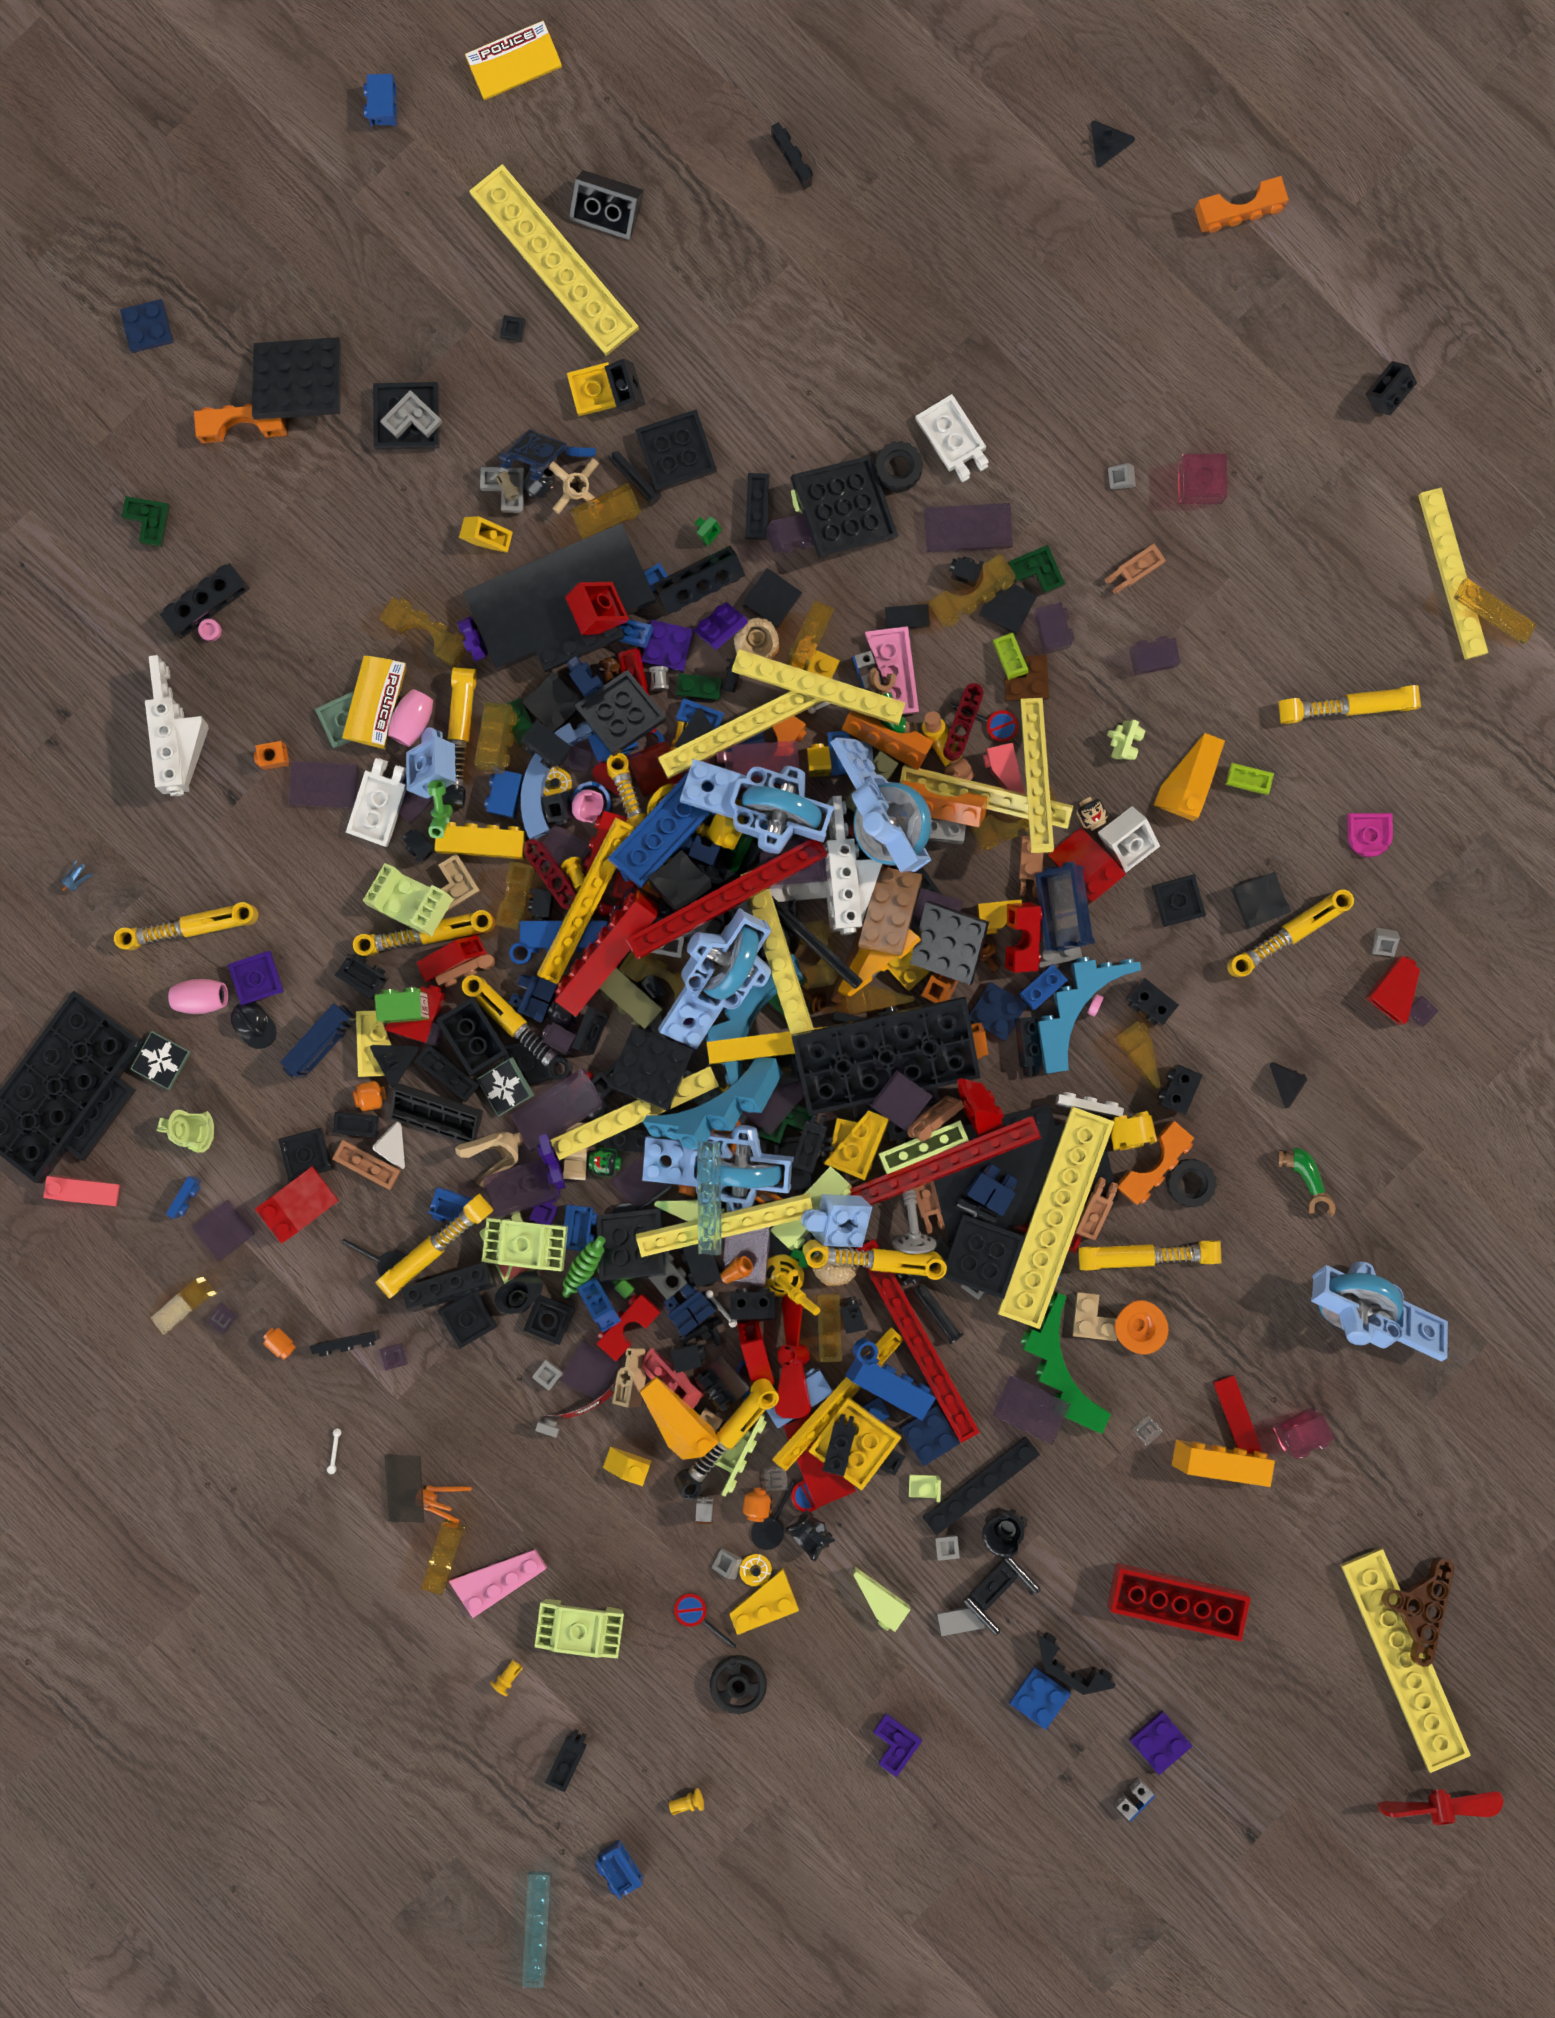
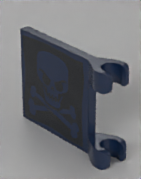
(534, 450)

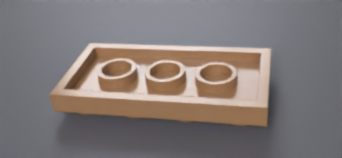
(890, 911)

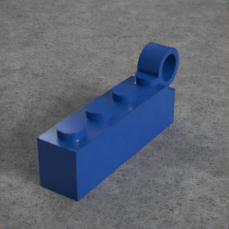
(541, 934)
(886, 1383)

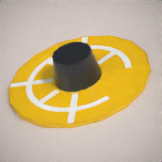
(557, 782)
(755, 1570)

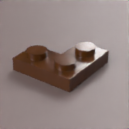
(1033, 685)

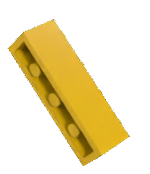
(482, 841)

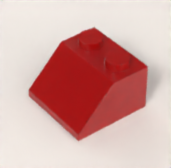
(596, 607)
(980, 1107)

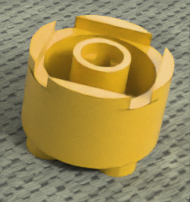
(1133, 1131)

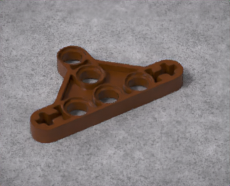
(1419, 1619)

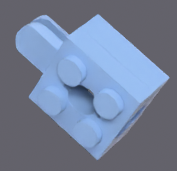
(429, 762)
(839, 1220)

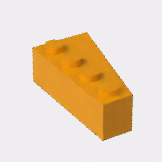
(1222, 1463)

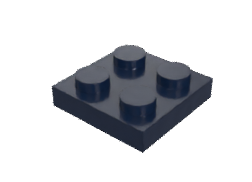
(146, 326)
(997, 1011)
(931, 1436)

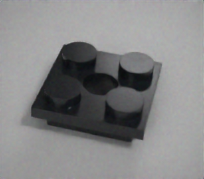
(561, 1313)

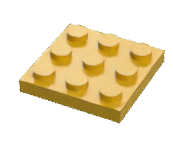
(870, 1444)

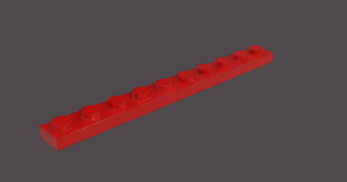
(726, 898)
(948, 1161)
(922, 1350)

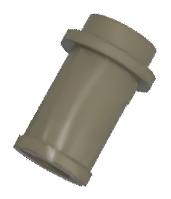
(506, 484)

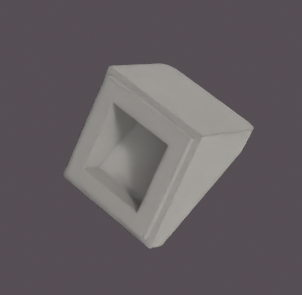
(1122, 476)
(1385, 942)
(727, 1564)

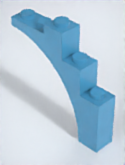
(1087, 980)
(743, 1018)
(722, 1112)

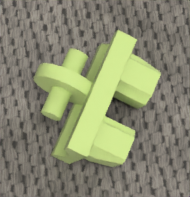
(1123, 738)

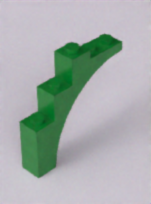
(1053, 1372)

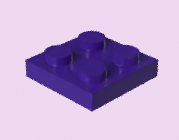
(720, 625)
(668, 646)
(256, 978)
(1160, 1742)

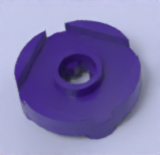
(473, 641)

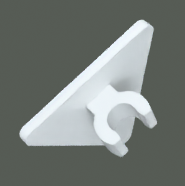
(391, 1145)

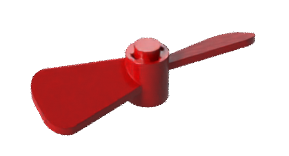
(792, 1387)
(1444, 1808)

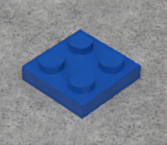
(1040, 1697)

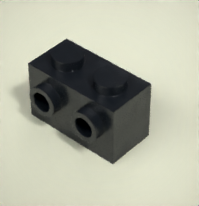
(1391, 388)
(1152, 1000)
(1182, 1091)
(752, 1310)

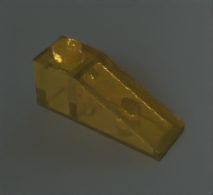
(874, 998)
(1139, 1049)
(183, 1305)

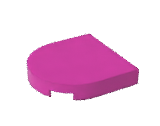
(1369, 832)

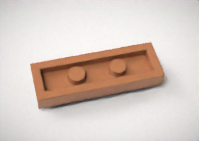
(366, 1164)

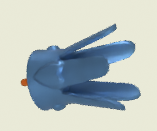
(70, 879)

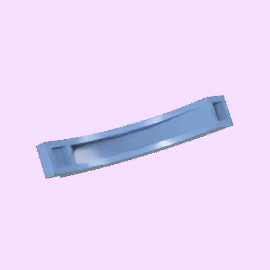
(534, 783)

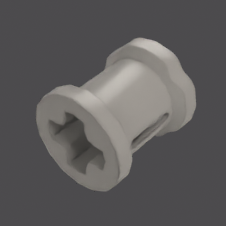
(658, 678)

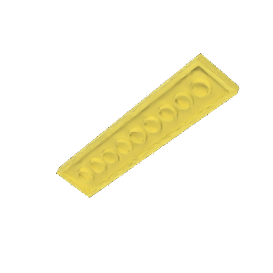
(554, 260)
(1056, 1217)
(1414, 1685)

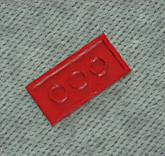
(822, 1486)

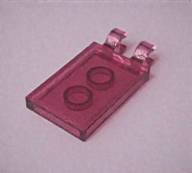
(769, 756)

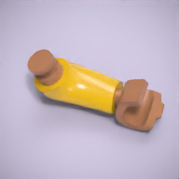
(935, 729)

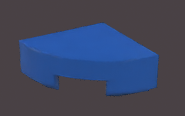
(580, 451)

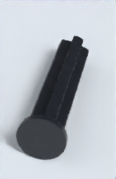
(634, 478)
(937, 1313)

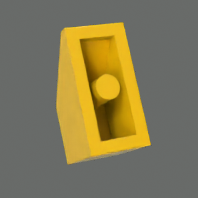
(485, 534)
(818, 760)
(723, 831)
(994, 913)
(627, 1466)

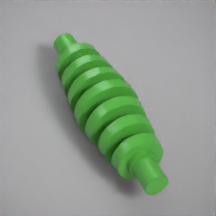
(583, 1266)

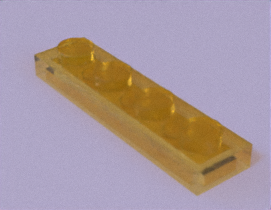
(1494, 611)

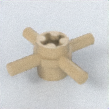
(570, 493)

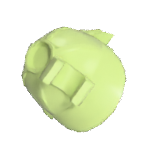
(189, 1130)

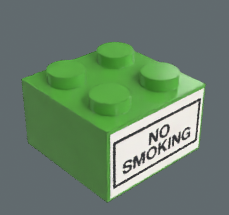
(401, 1007)

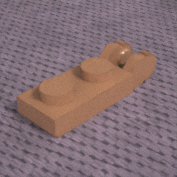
(1137, 568)
(1029, 866)
(450, 977)
(934, 1118)
(929, 1205)
(1096, 1210)

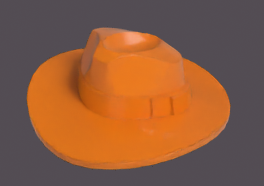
(1141, 1327)

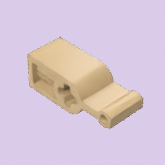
(576, 1163)
(630, 1380)

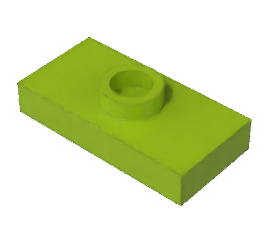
(1010, 656)
(1249, 779)

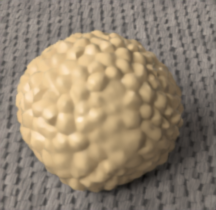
(758, 638)
(834, 1273)

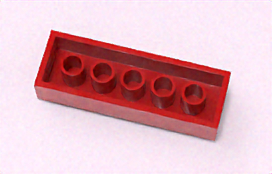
(606, 952)
(1178, 1602)

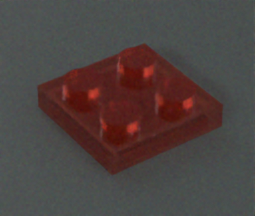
(648, 769)

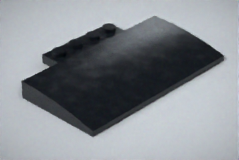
(528, 610)
(857, 1058)
(66, 1089)
(1026, 1163)

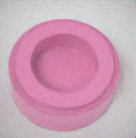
(209, 630)
(1096, 1002)

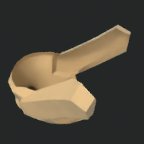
(504, 1142)

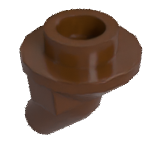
(608, 667)
(986, 955)
(816, 1002)

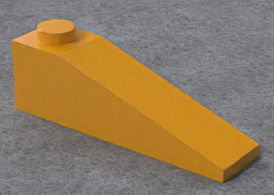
(1190, 781)
(871, 961)
(679, 1424)

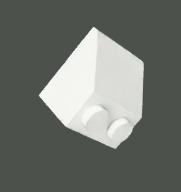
(1129, 838)

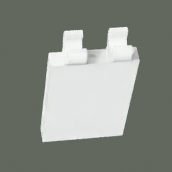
(952, 436)
(378, 804)

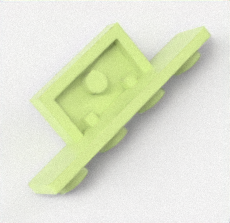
(734, 1458)

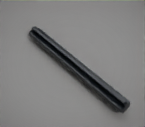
(817, 946)

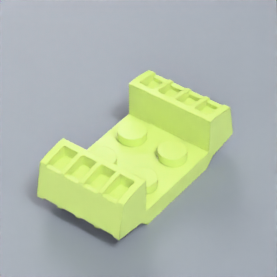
(407, 900)
(525, 1244)
(579, 1630)

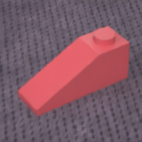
(1004, 767)
(81, 1190)
(657, 1365)

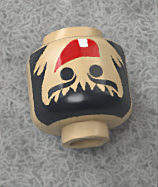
(1092, 813)

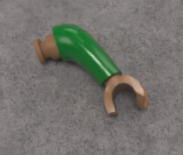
(873, 681)
(1307, 1168)

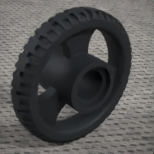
(724, 1697)

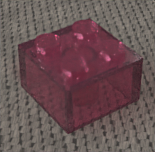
(1202, 478)
(1304, 1433)

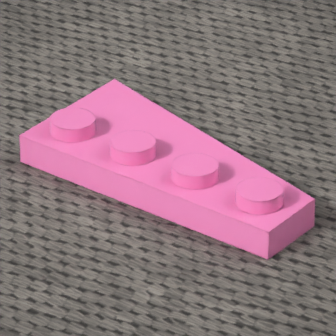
(894, 656)
(490, 1584)

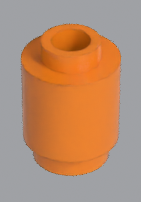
(279, 1343)

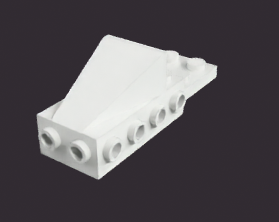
(173, 739)
(848, 880)

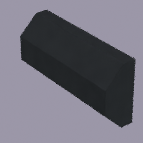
(435, 1114)

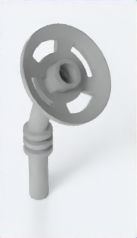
(914, 1236)

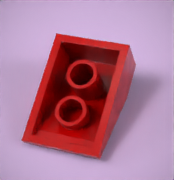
(1099, 867)
(296, 1204)

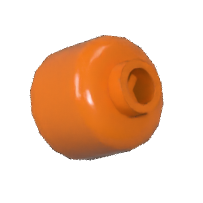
(369, 1096)

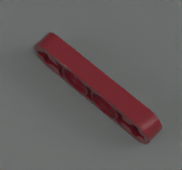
(962, 721)
(549, 876)

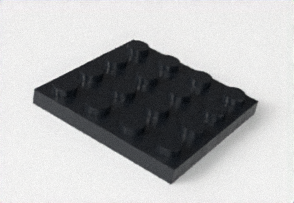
(296, 378)
(844, 507)

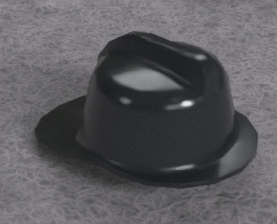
(253, 1025)
(519, 1293)

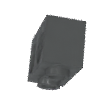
(660, 1281)

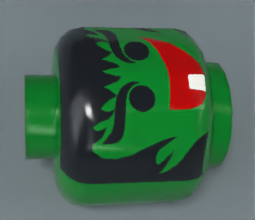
(604, 1162)

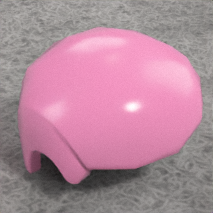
(587, 805)

